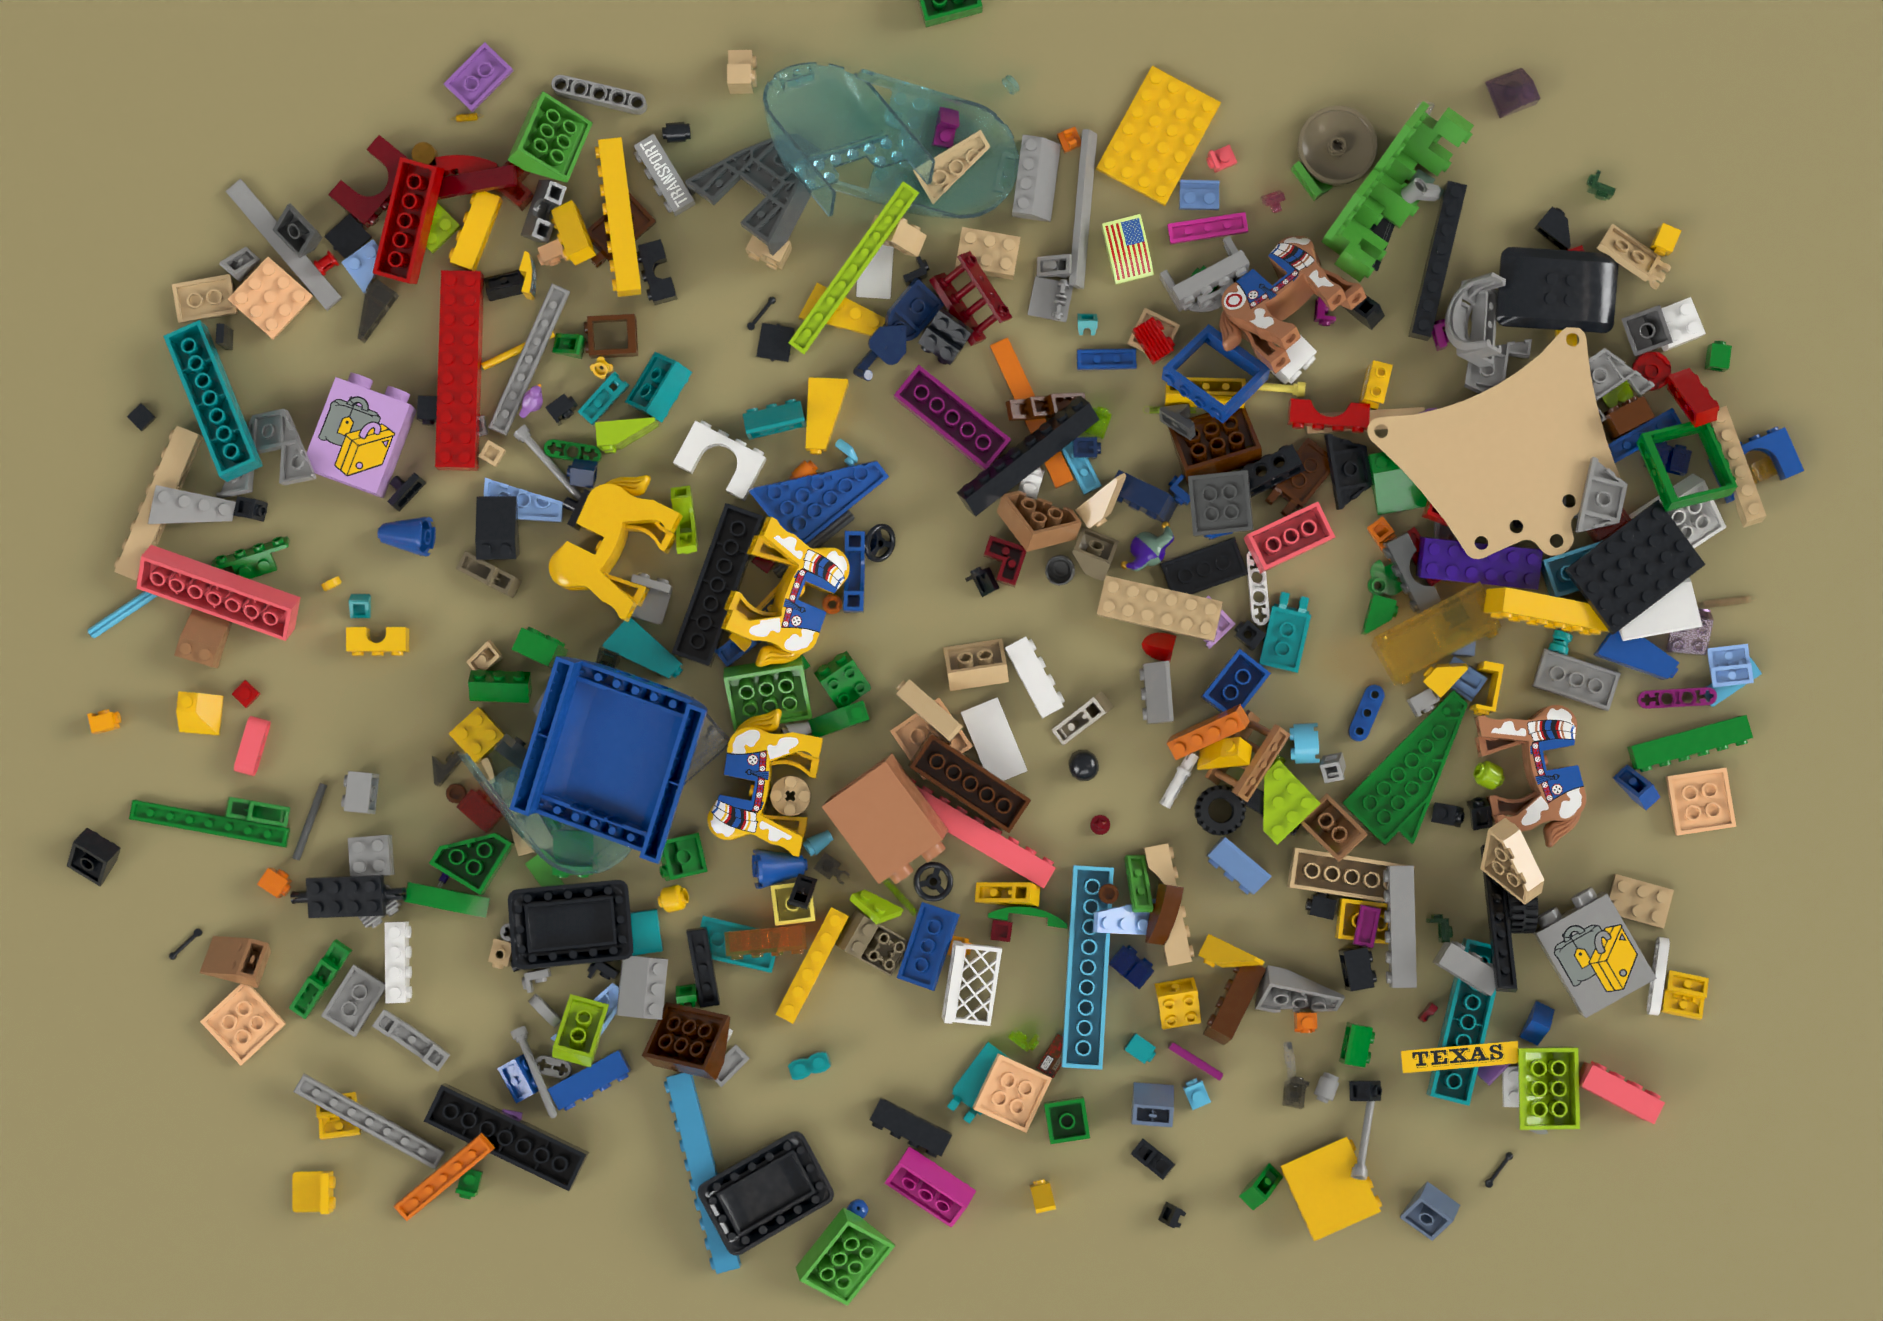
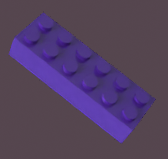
(1508, 567)

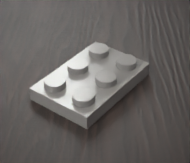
(354, 1000)

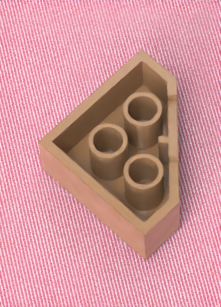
(1036, 521)

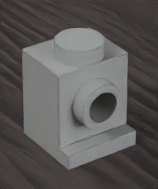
(1423, 701)
(1333, 767)

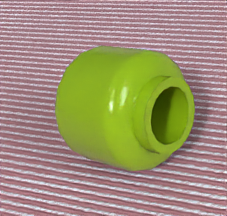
(1488, 775)

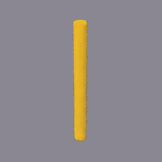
(505, 355)

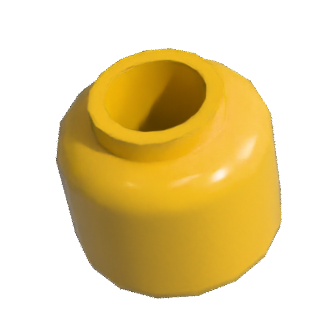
(673, 898)

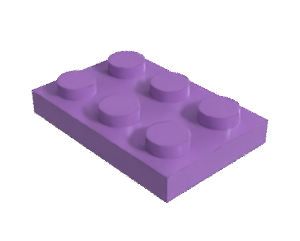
(478, 77)

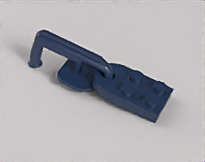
(888, 342)

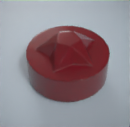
(1100, 824)

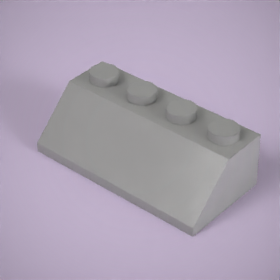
(1036, 178)

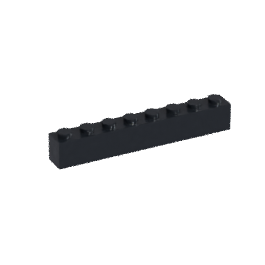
(1437, 260)
(1028, 455)

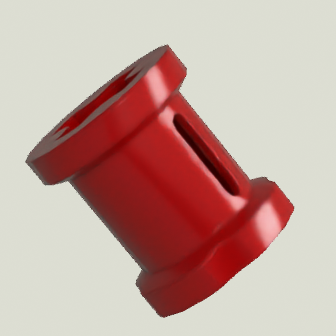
(326, 263)

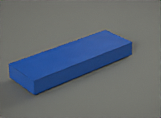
(1106, 359)

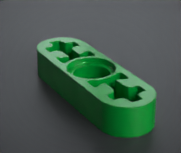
(557, 454)

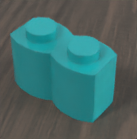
(815, 1063)

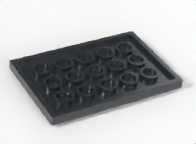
(1634, 567)

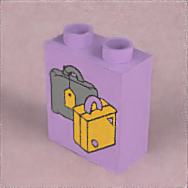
(361, 434)

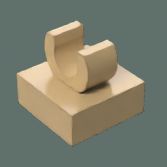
(492, 453)

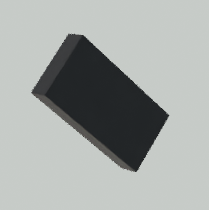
(224, 336)

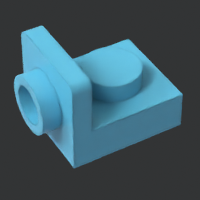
(1196, 1093)

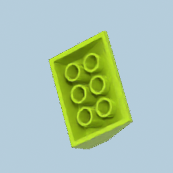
(1548, 1088)

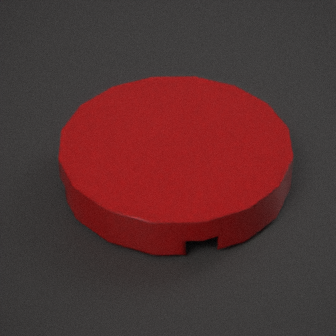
(1653, 367)

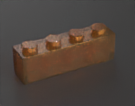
(765, 941)

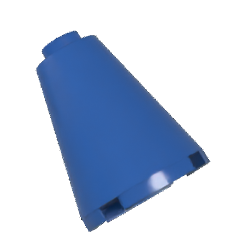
(409, 535)
(776, 867)

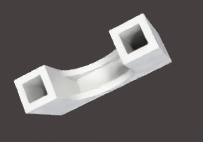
(702, 438)

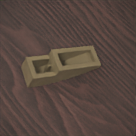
(489, 574)

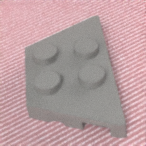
(1601, 498)

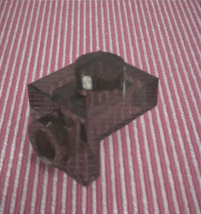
(1295, 1092)

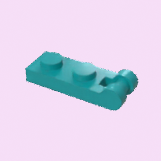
(603, 398)

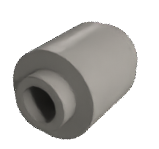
(1326, 1087)

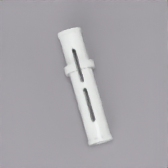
(1179, 779)

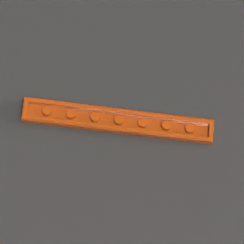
(1021, 389)

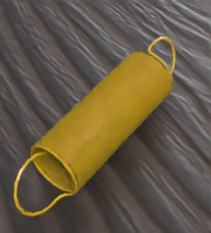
(466, 117)

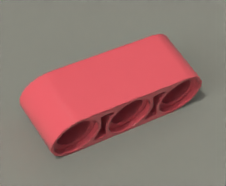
(252, 746)

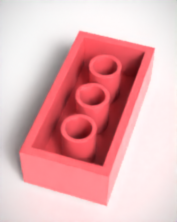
(1289, 537)
(1623, 1094)

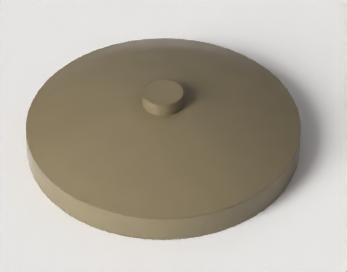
(1337, 145)

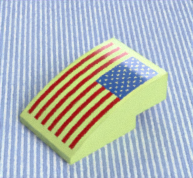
(1127, 249)

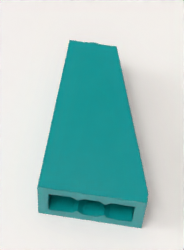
(640, 647)

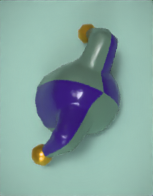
(1149, 548)

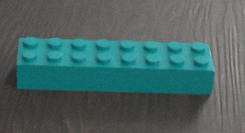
(213, 401)
(1463, 1024)

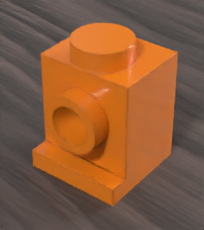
(1305, 1022)

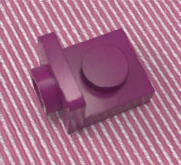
(1319, 314)
(1440, 337)

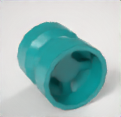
(1560, 642)

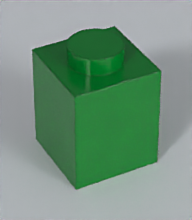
(1718, 356)

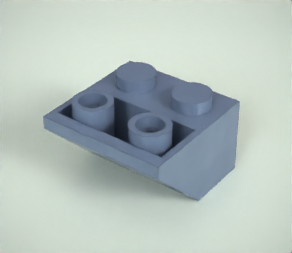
(1152, 1104)

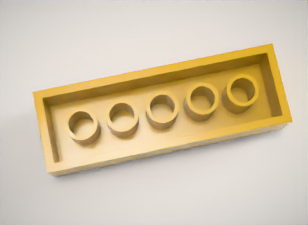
(1543, 610)

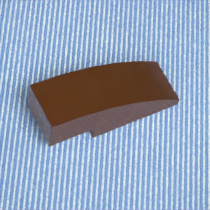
(1164, 913)

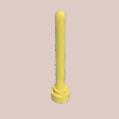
(1296, 389)

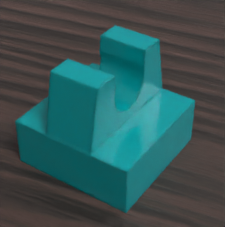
(1087, 321)

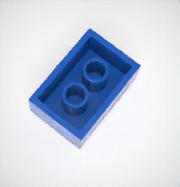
(1236, 682)

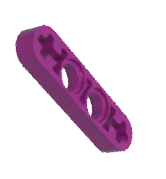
(1676, 697)

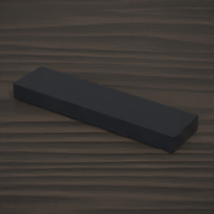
(703, 967)

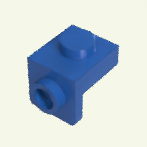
(1178, 493)

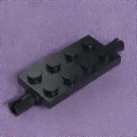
(347, 896)

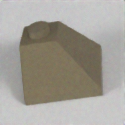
(1094, 552)

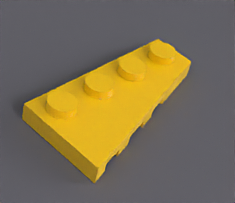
(848, 314)

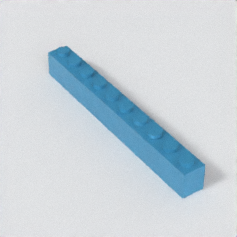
(699, 1160)

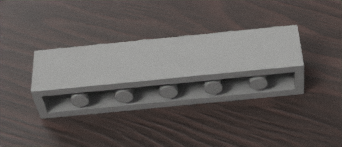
(1401, 927)

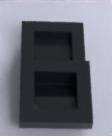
(1153, 1159)

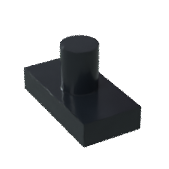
(405, 490)
(576, 507)

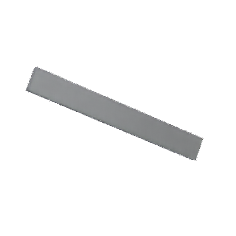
(1083, 208)
(301, 266)
(529, 359)
(369, 1121)

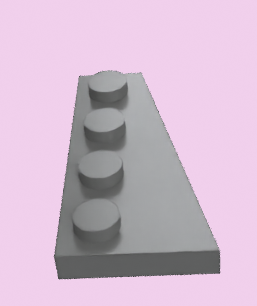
(187, 507)

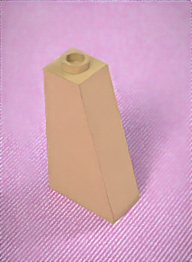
(928, 710)

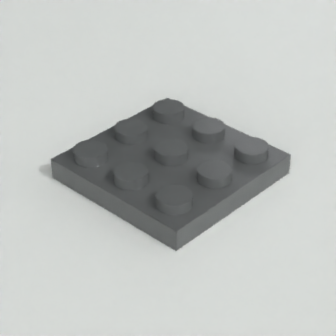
(1220, 503)

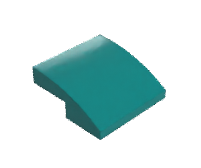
(646, 932)

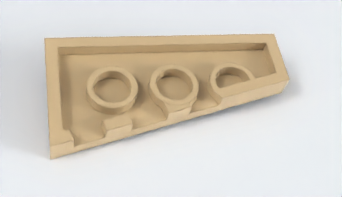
(953, 164)

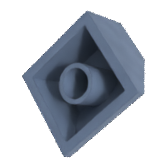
(1430, 1211)

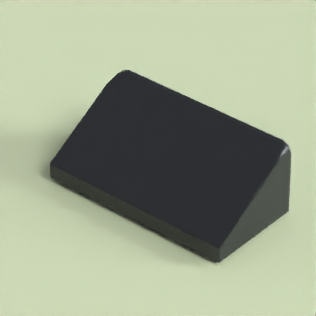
(504, 285)

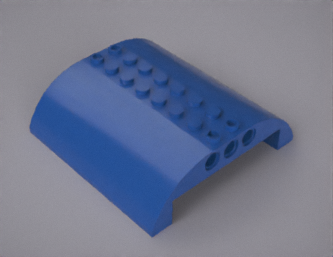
(609, 754)

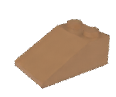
(203, 638)
(1333, 828)

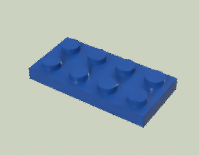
(928, 946)

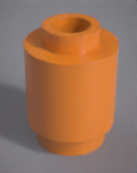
(804, 469)

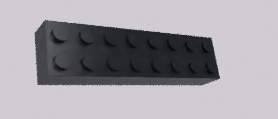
(719, 576)
(512, 1137)

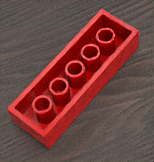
(408, 221)

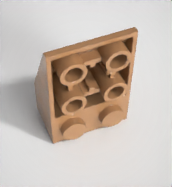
(236, 960)

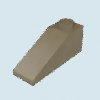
(1082, 718)

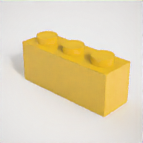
(572, 233)

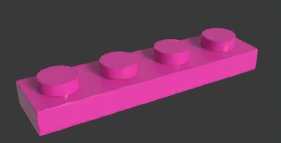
(1207, 228)

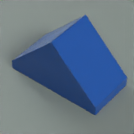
(1538, 1023)

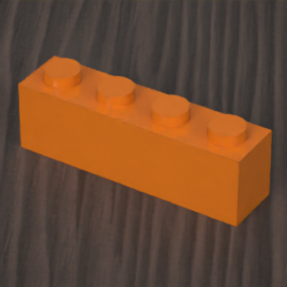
(1208, 732)

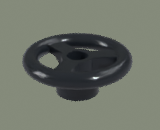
(875, 542)
(937, 867)

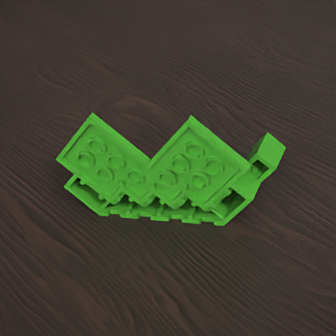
(1381, 190)

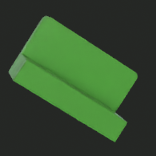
(1311, 185)

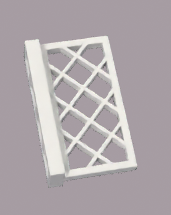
(954, 985)

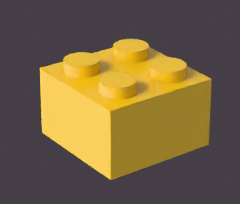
(477, 734)

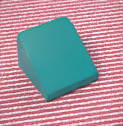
(360, 605)

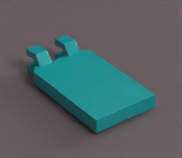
(1286, 634)
(972, 1080)

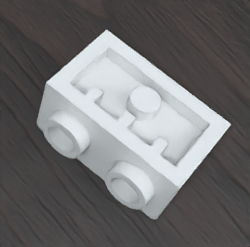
(1510, 1087)

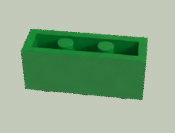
(500, 686)

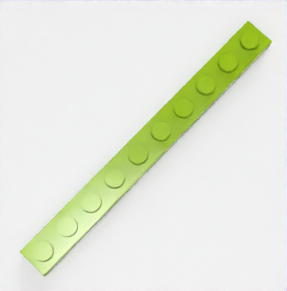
(854, 267)

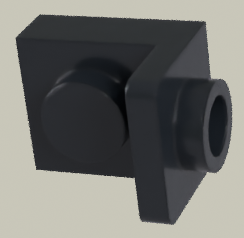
(250, 508)
(1480, 813)
(607, 970)
(1365, 1090)

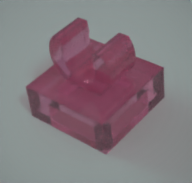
(1273, 200)

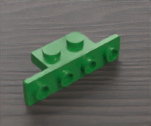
(253, 561)

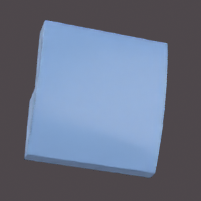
(1730, 665)

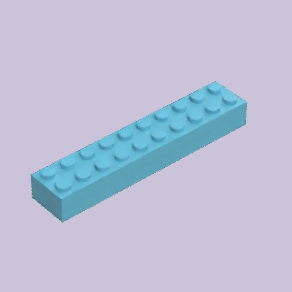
(1086, 972)

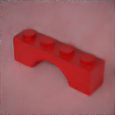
(1302, 413)

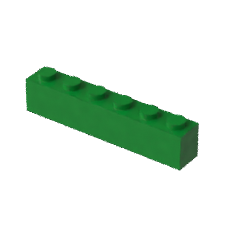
(1690, 742)

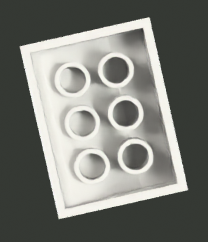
(1695, 521)
(1669, 614)

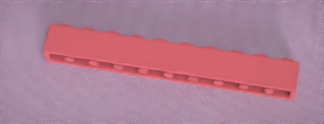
(990, 840)

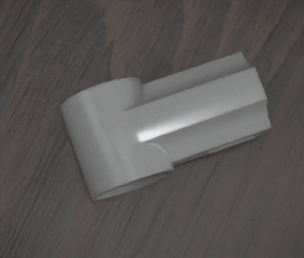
(1420, 190)

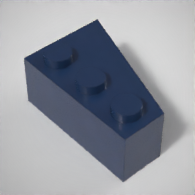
(1146, 498)

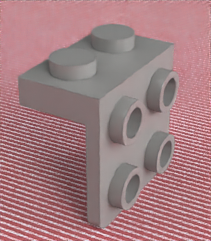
(656, 601)

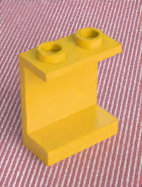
(1375, 384)
(1496, 670)

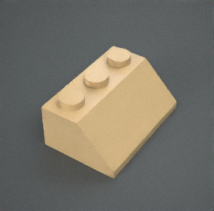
(976, 664)

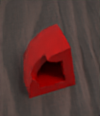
(1159, 646)

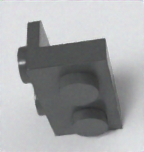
(512, 749)

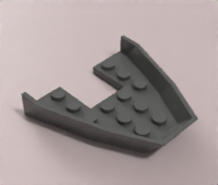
(763, 170)

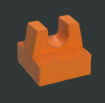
(1069, 139)

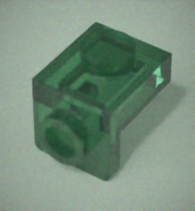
(1600, 190)
(1445, 931)

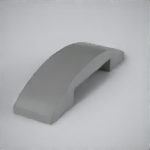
(411, 1039)

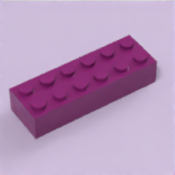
(952, 418)

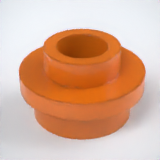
(827, 599)

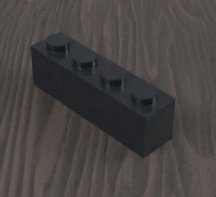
(911, 1127)

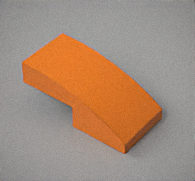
(1381, 532)

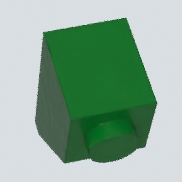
(1379, 612)
(1261, 1187)

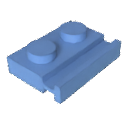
(1199, 195)
(1469, 683)

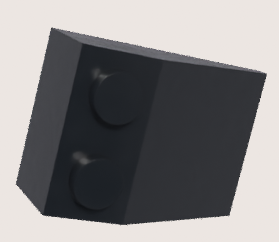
(497, 528)

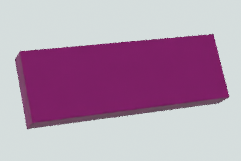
(1195, 1060)

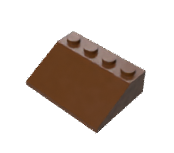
(1217, 445)
(689, 1041)

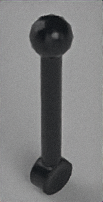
(751, 326)
(197, 932)
(1489, 1182)

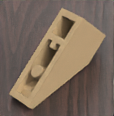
(1101, 504)

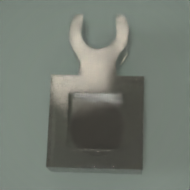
(829, 866)

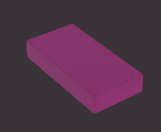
(1366, 926)

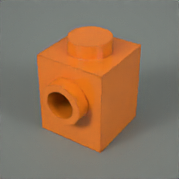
(275, 882)

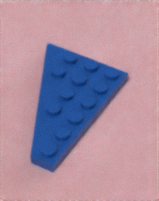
(816, 500)

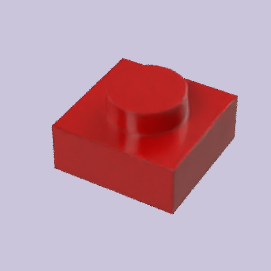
(246, 694)

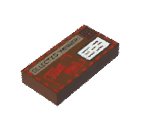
(1052, 1058)

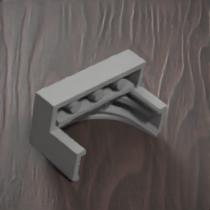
(1222, 273)
(1483, 299)

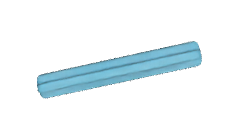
(120, 614)

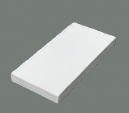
(994, 739)

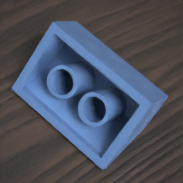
(1238, 866)

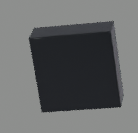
(141, 417)

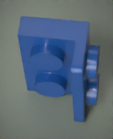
(518, 1078)

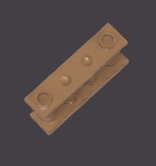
(1259, 764)

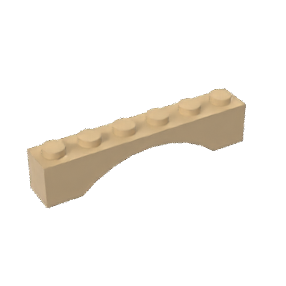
(1746, 494)
(1176, 947)

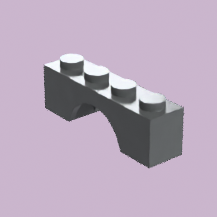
(1400, 551)

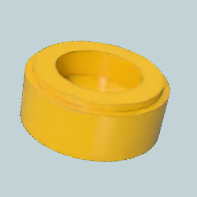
(331, 583)

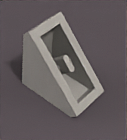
(240, 263)

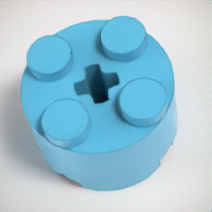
(1305, 743)

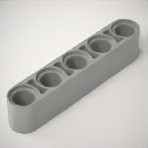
(592, 88)

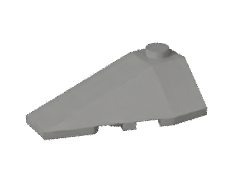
(1288, 990)

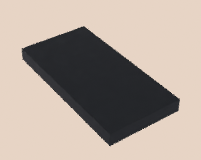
(1204, 568)

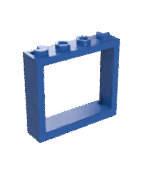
(1202, 399)

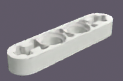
(1254, 587)
(1659, 969)

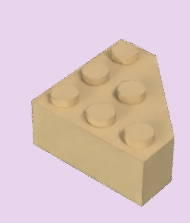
(1511, 862)

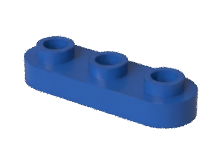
(1359, 719)

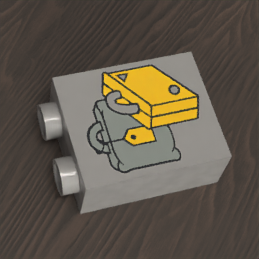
(1592, 952)

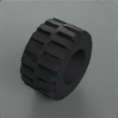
(1204, 819)
(1522, 917)

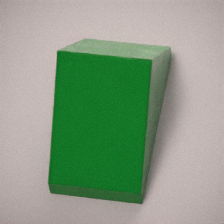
(569, 345)

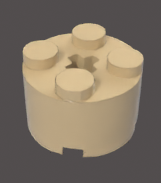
(802, 796)

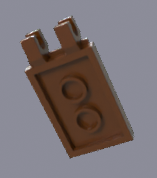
(641, 221)
(1302, 486)

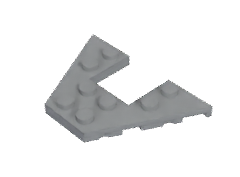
(270, 433)

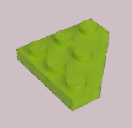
(1284, 802)

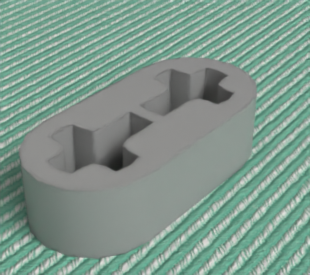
(545, 1010)
(554, 1062)

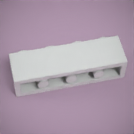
(1034, 678)

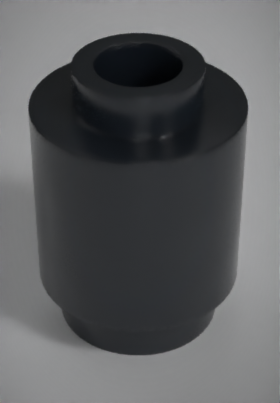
(676, 132)

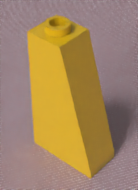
(823, 409)

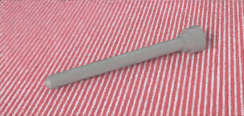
(524, 435)
(520, 1035)
(1359, 1170)

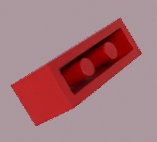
(1692, 397)

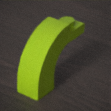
(686, 531)

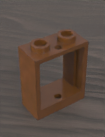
(632, 349)

